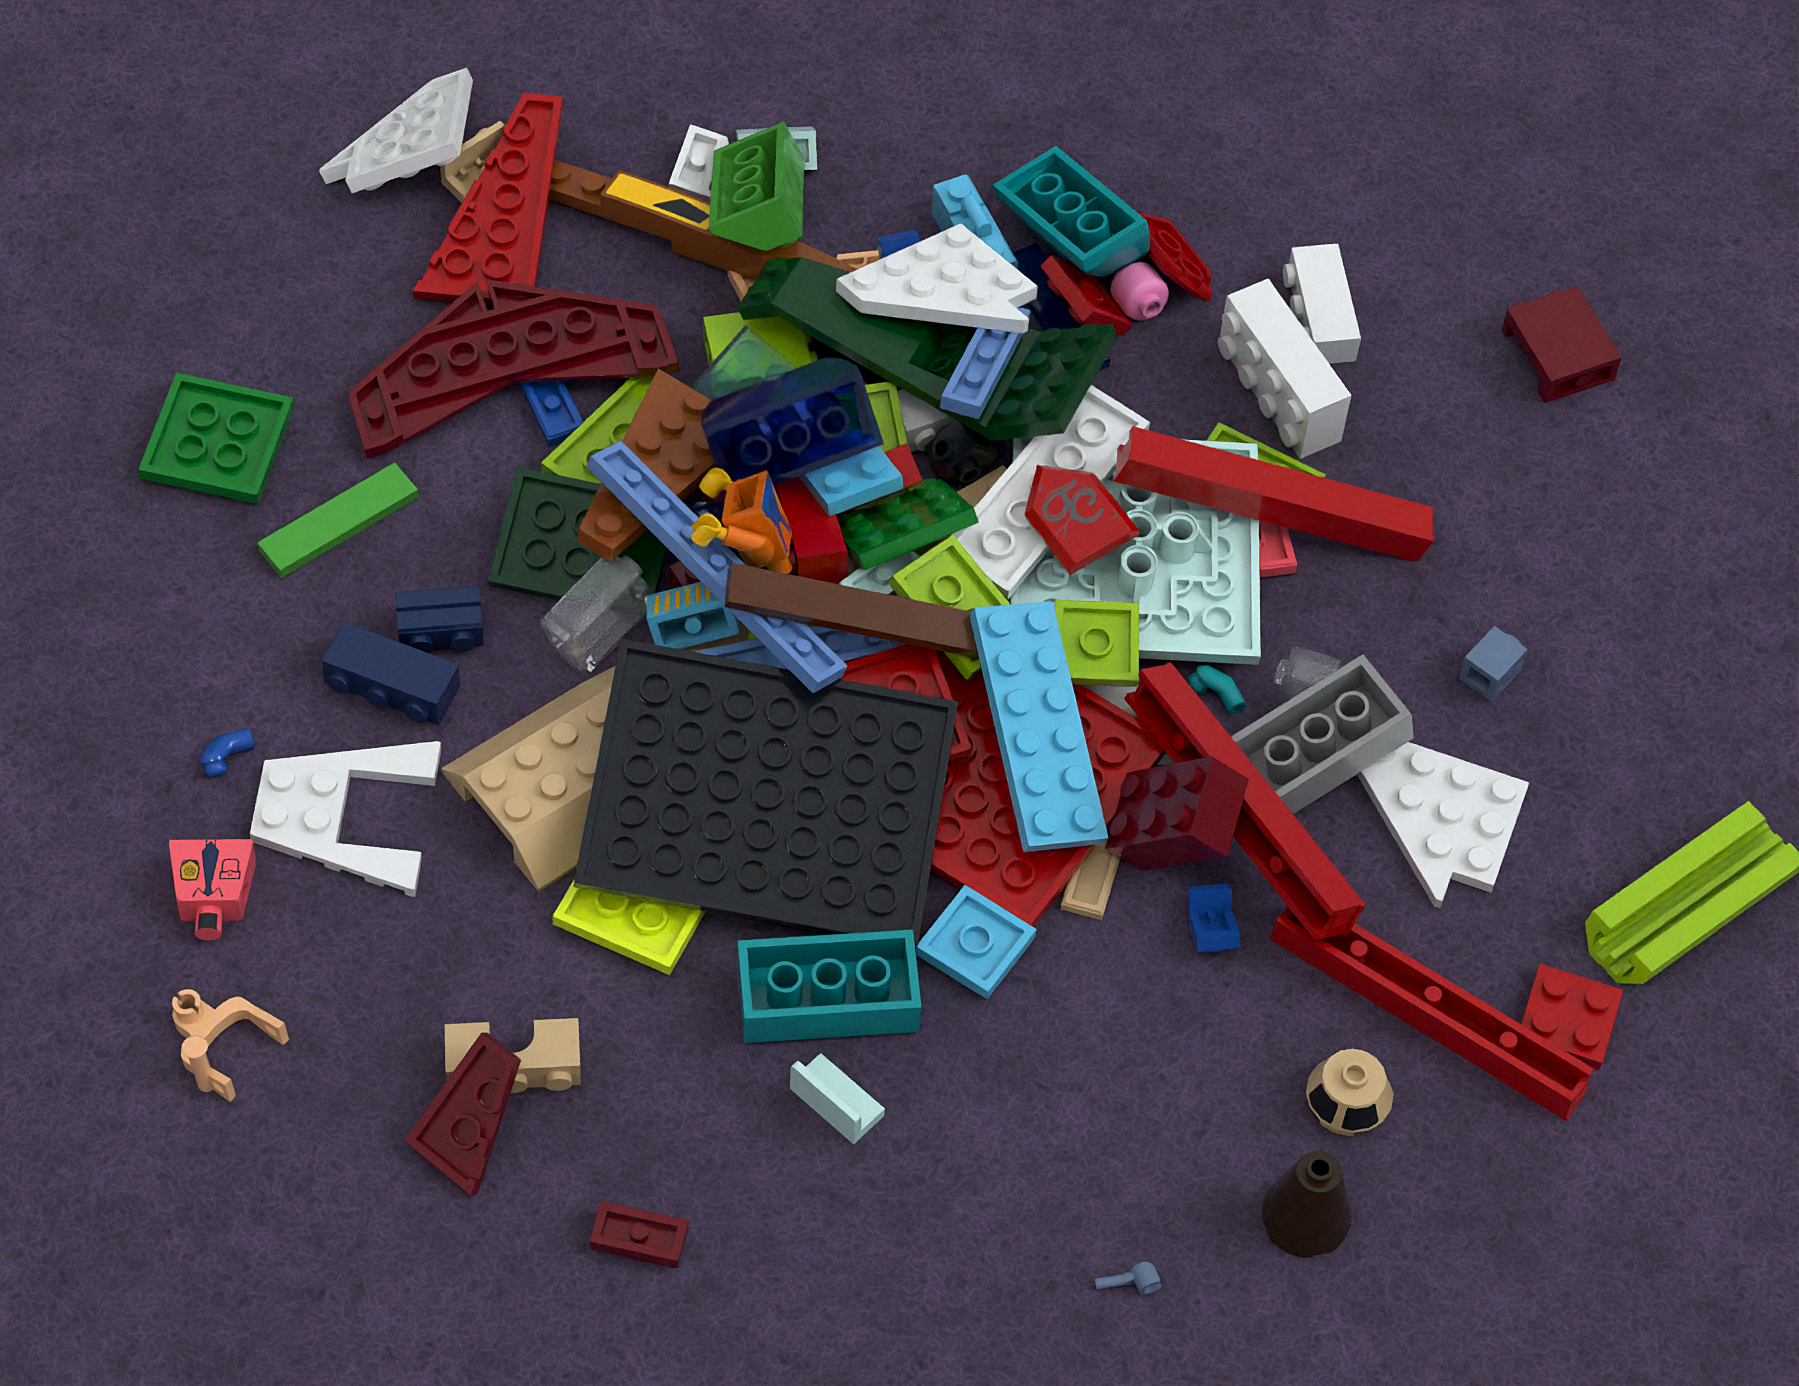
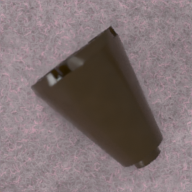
(1308, 1207)

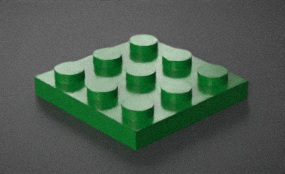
(216, 438)
(904, 522)

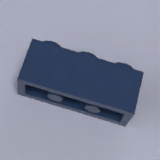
(390, 674)

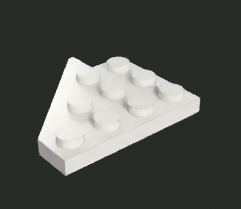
(410, 138)

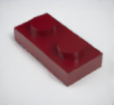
(639, 1234)

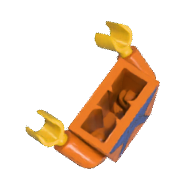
(751, 520)

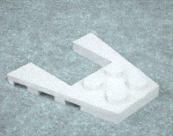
(305, 801)

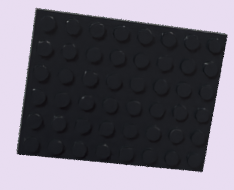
(763, 798)

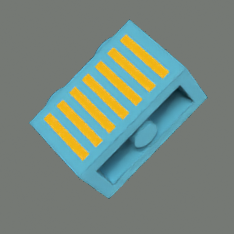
(689, 617)

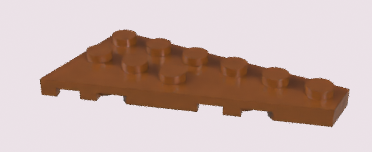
(670, 443)

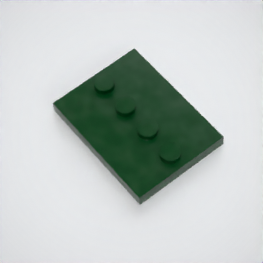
(540, 534)

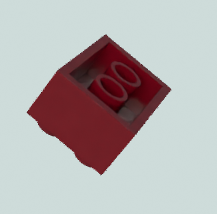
(1177, 814)

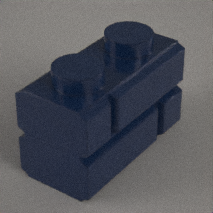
(440, 618)

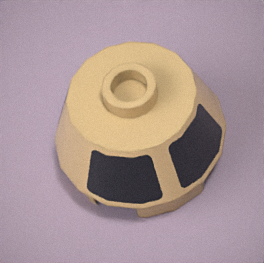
(1350, 1092)

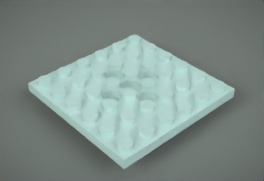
(1191, 592)

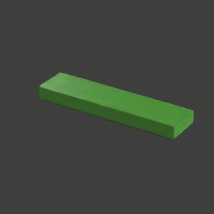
(337, 520)

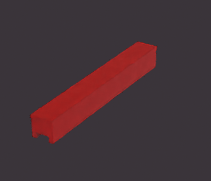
(1274, 494)
(1265, 824)
(1443, 1013)

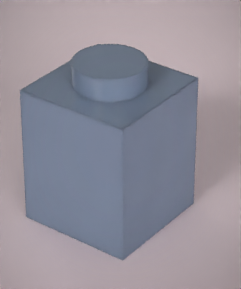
(1493, 663)

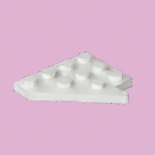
(943, 281)
(1445, 815)

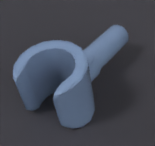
(1142, 1274)

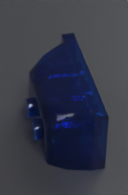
(792, 422)

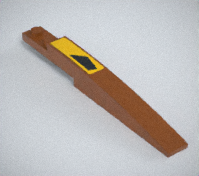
(670, 216)

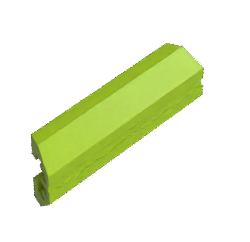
(1689, 896)

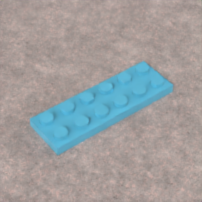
(1038, 726)

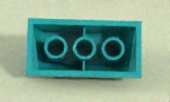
(1075, 214)

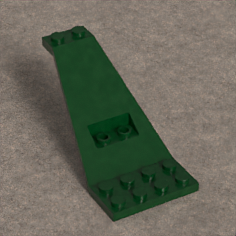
(1031, 399)

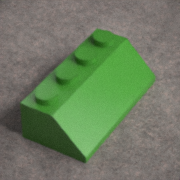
(758, 190)

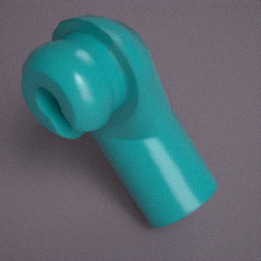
(1222, 684)

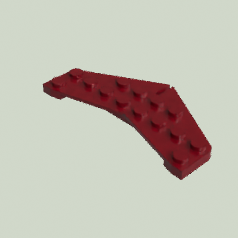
(524, 339)

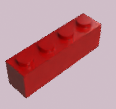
(816, 539)

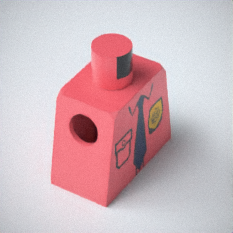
(212, 881)

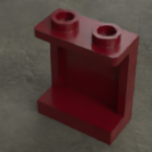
(1563, 343)

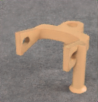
(203, 1024)

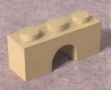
(547, 1062)

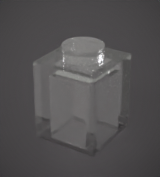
(1302, 671)

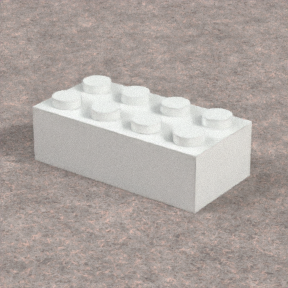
(1283, 369)

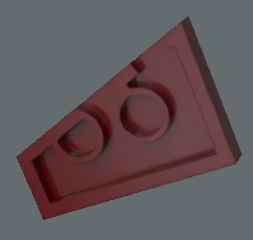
(467, 1113)

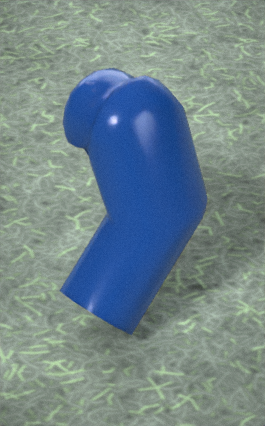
(221, 747)

